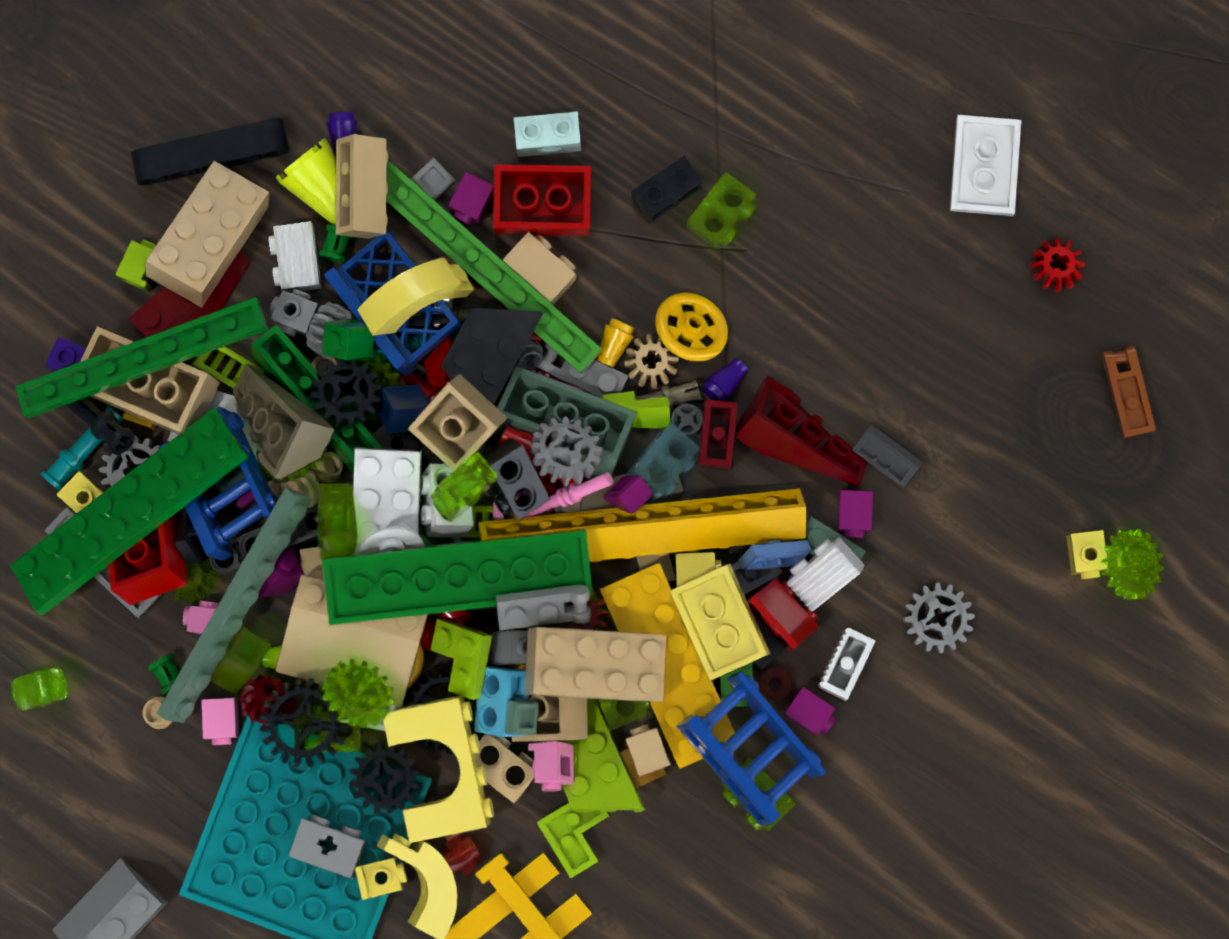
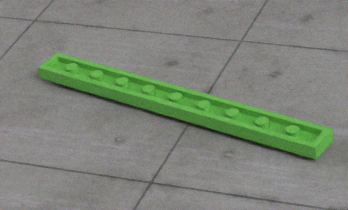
(488, 268)

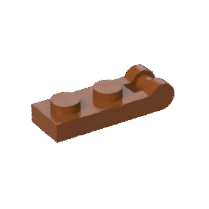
(1128, 392)

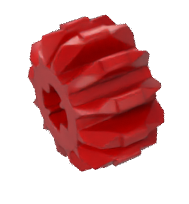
(1058, 253)

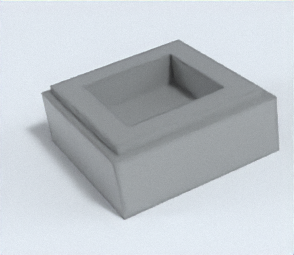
(433, 179)

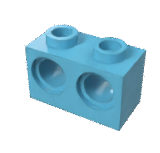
(499, 686)

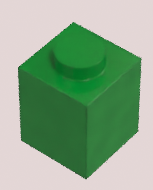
(347, 339)

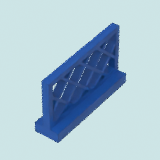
(354, 297)

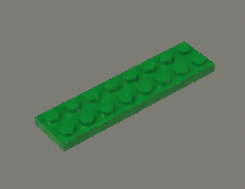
(128, 511)
(451, 575)

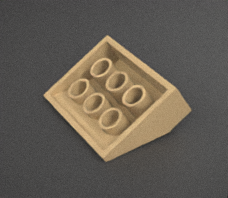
(315, 646)

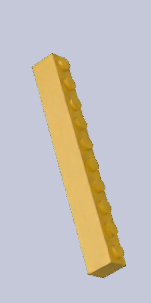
(672, 525)

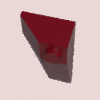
(170, 309)
(785, 431)

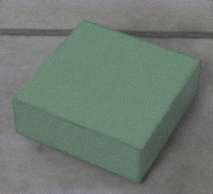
(521, 717)

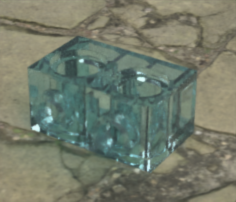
(658, 458)

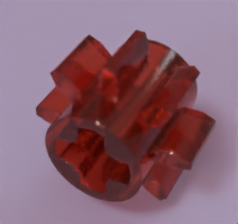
(461, 855)

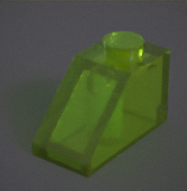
(463, 487)
(336, 520)

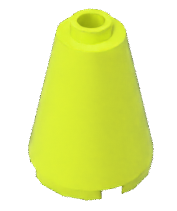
(314, 180)

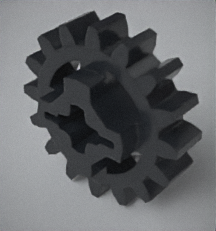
(354, 401)
(371, 780)

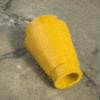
(614, 341)

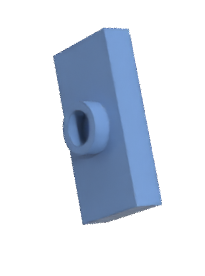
(774, 554)

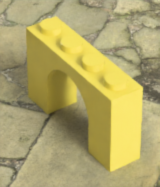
(449, 723)

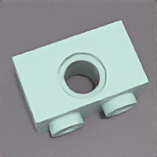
(547, 134)

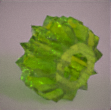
(198, 583)
(39, 689)

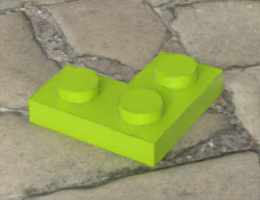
(470, 656)
(564, 833)

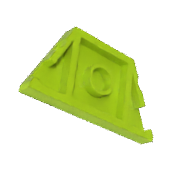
(600, 771)

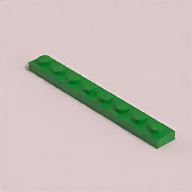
(141, 358)

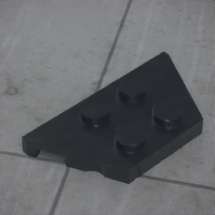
(489, 347)

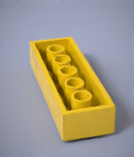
(646, 606)

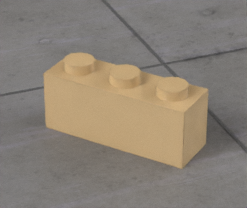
(361, 186)

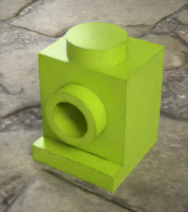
(133, 265)

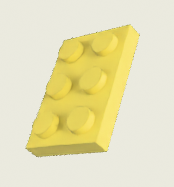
(720, 622)

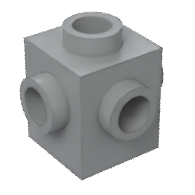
(286, 304)

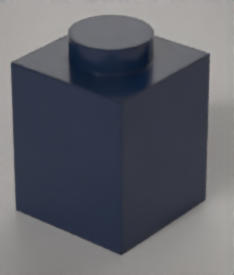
(401, 407)

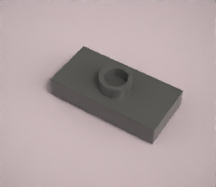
(887, 456)

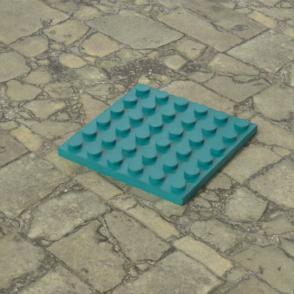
(248, 837)

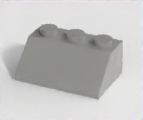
(113, 908)

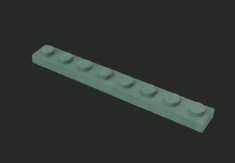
(234, 606)

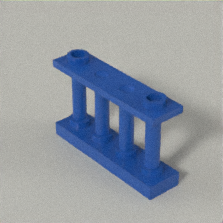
(204, 511)
(720, 754)

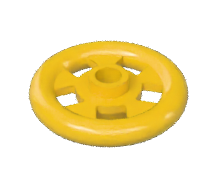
(702, 306)

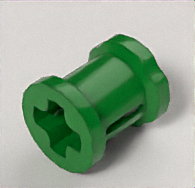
(328, 252)
(158, 669)

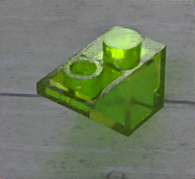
(241, 659)

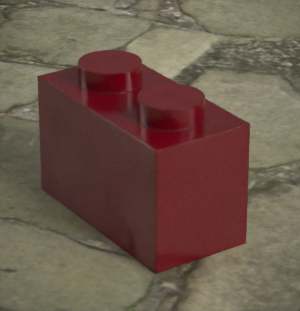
(718, 435)

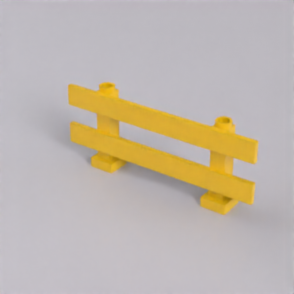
(514, 895)

